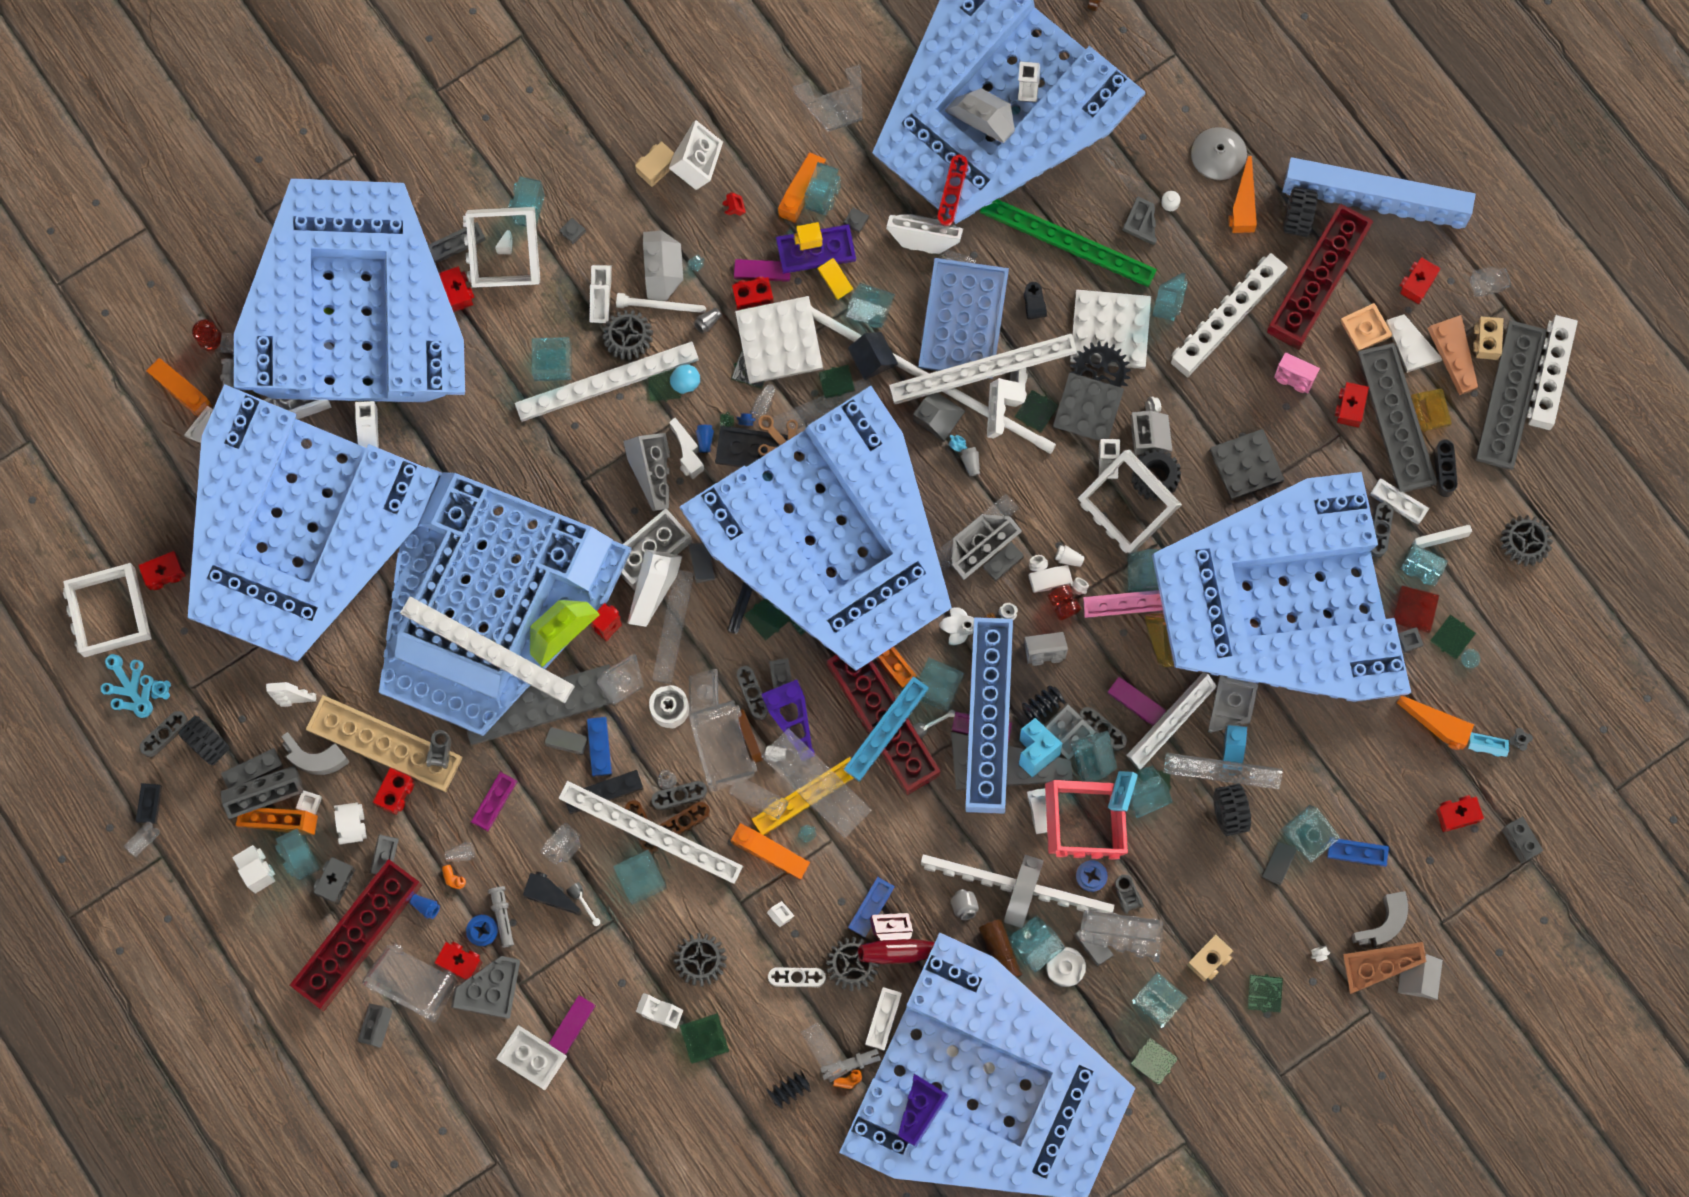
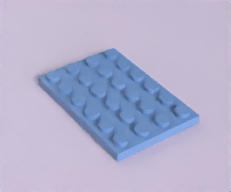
(962, 314)

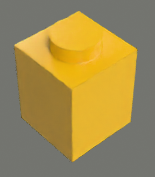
(808, 236)

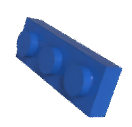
(599, 746)
(1359, 852)
(871, 906)

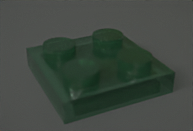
(704, 1038)

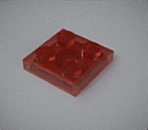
(1416, 608)

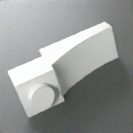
(600, 293)
(689, 462)

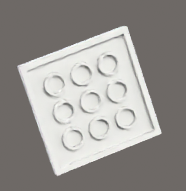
(1115, 320)
(779, 340)

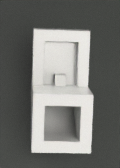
(1028, 81)
(1108, 452)
(1038, 808)
(659, 1011)

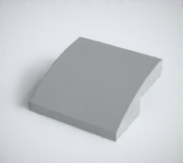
(1069, 727)

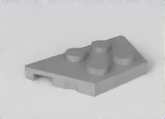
(1232, 703)

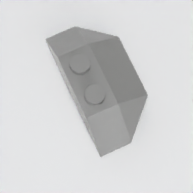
(984, 113)
(662, 265)
(981, 541)

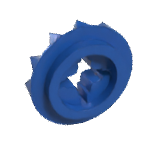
(1100, 873)
(478, 922)

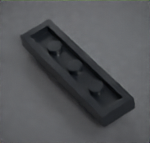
(613, 788)

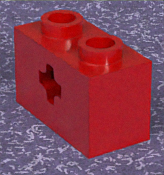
(455, 278)
(1416, 290)
(1357, 396)
(152, 571)
(607, 622)
(1450, 820)
(447, 958)

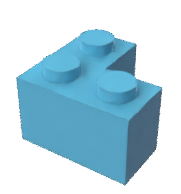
(1040, 746)

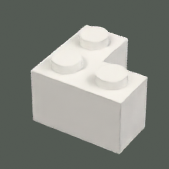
(253, 869)

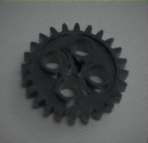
(1107, 355)

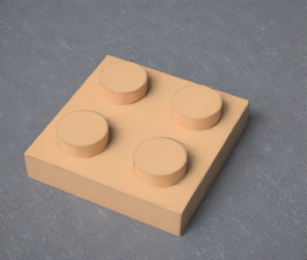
(1366, 327)

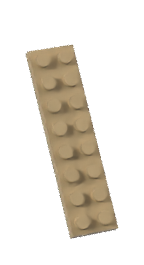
(380, 742)

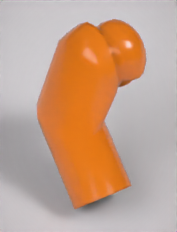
(451, 879)
(850, 1081)

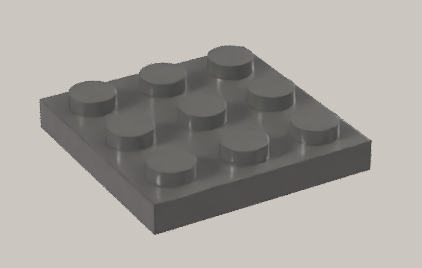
(1088, 407)
(1246, 464)

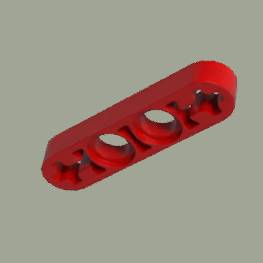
(952, 190)

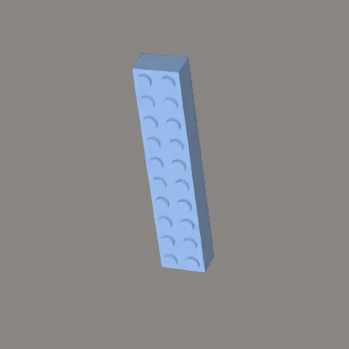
(1381, 193)
(989, 715)

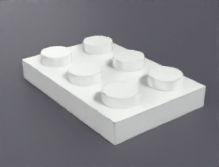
(531, 1057)

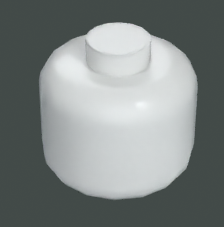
(1170, 201)

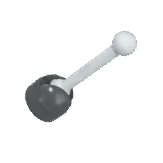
(922, 729)
(576, 892)

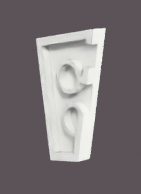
(1411, 345)
(286, 694)

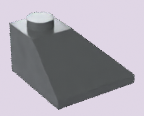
(938, 415)

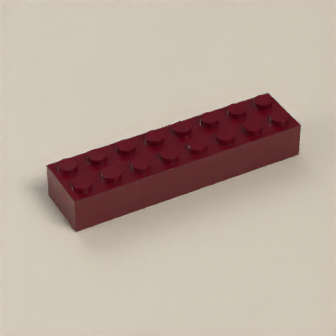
(1319, 276)
(871, 700)
(355, 935)

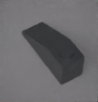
(544, 891)

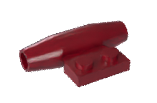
(894, 941)

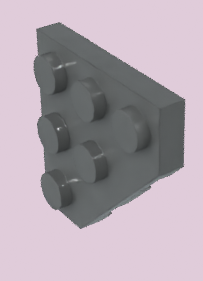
(489, 989)

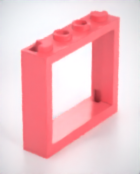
(1118, 820)

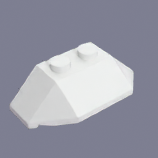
(923, 233)

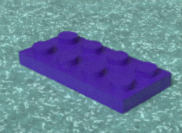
(836, 244)

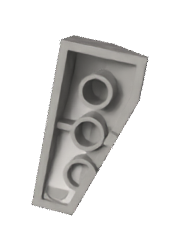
(649, 463)

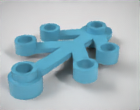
(131, 687)

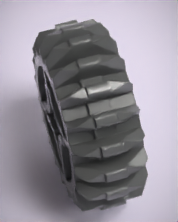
(620, 332)
(1533, 542)
(845, 958)
(691, 959)

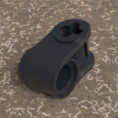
(1034, 304)

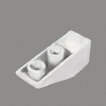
(367, 423)

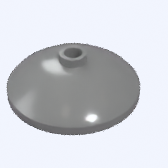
(1218, 163)

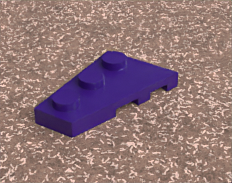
(921, 1109)

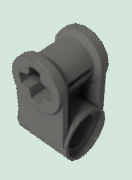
(439, 751)
(1128, 895)

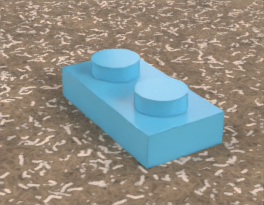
(1488, 744)
(1122, 791)

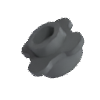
(1519, 733)

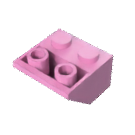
(1296, 373)

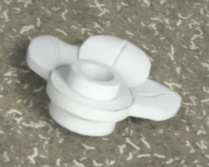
(955, 626)

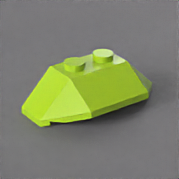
(558, 628)

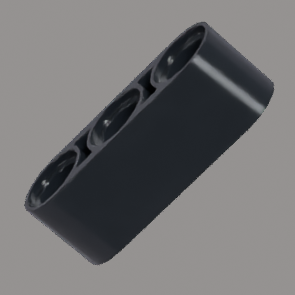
(1447, 459)

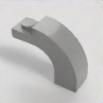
(317, 764)
(1023, 891)
(1396, 915)

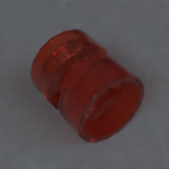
(206, 335)
(1061, 596)

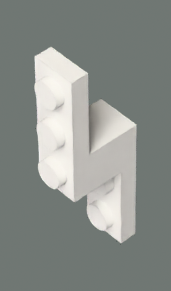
(1004, 393)

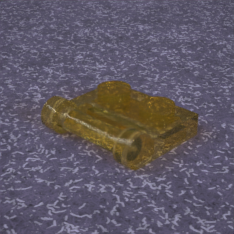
(1436, 409)

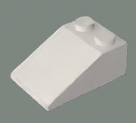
(696, 156)

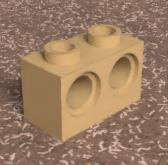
(1493, 338)

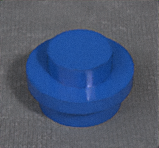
(746, 419)

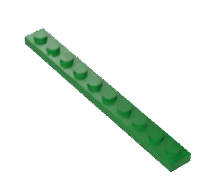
(1070, 242)

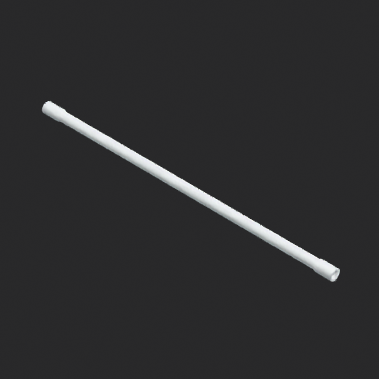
(1039, 441)

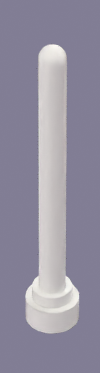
(624, 301)

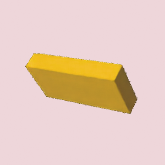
(835, 278)

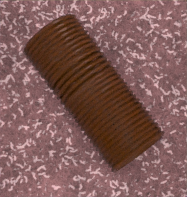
(999, 947)

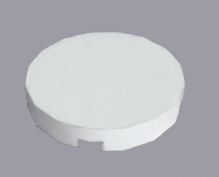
(1066, 968)

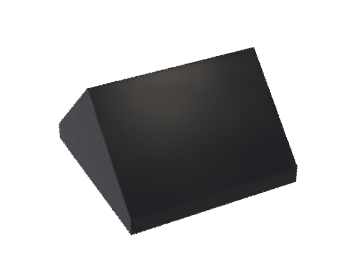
(872, 354)

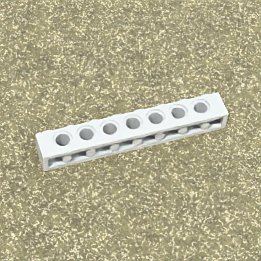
(1188, 364)

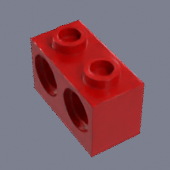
(753, 298)
(389, 790)

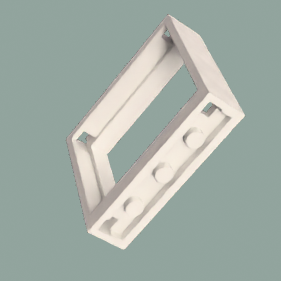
(471, 257)
(1158, 488)
(99, 577)

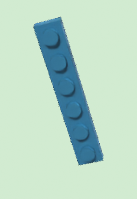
(886, 729)

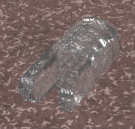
(763, 402)
(142, 839)

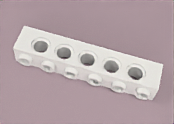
(1566, 329)

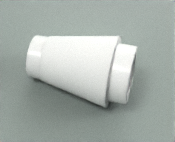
(1068, 556)

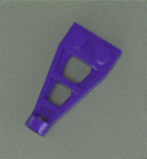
(783, 696)

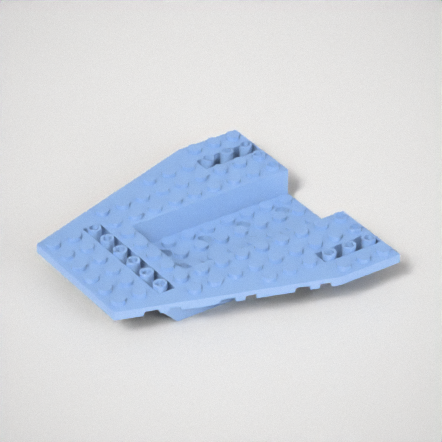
(962, 53)
(348, 233)
(243, 478)
(869, 482)
(1291, 535)
(557, 563)
(993, 1018)

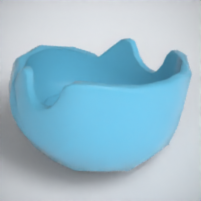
(685, 379)

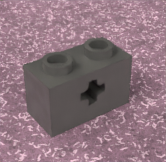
(1522, 840)
(334, 891)

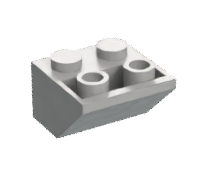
(1150, 432)
(1045, 648)

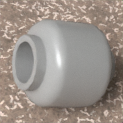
(964, 904)

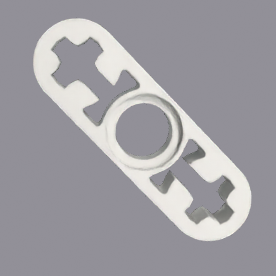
(781, 983)

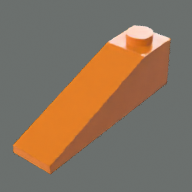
(795, 195)
(1244, 212)
(179, 387)
(896, 666)
(1444, 726)
(279, 820)
(769, 851)

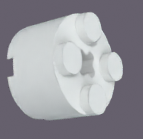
(666, 696)
(349, 824)

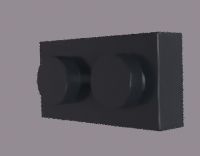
(148, 803)

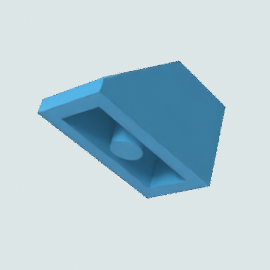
(1234, 743)

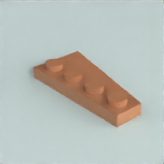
(1454, 350)
(1380, 964)

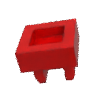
(735, 204)

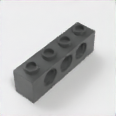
(261, 792)

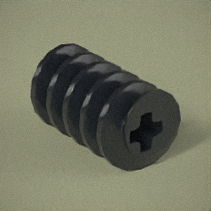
(1042, 703)
(789, 1089)

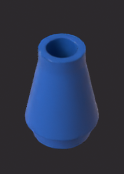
(704, 437)
(427, 907)

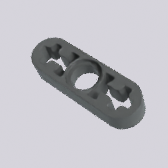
(1378, 515)
(742, 681)
(155, 733)
(1117, 733)
(692, 787)

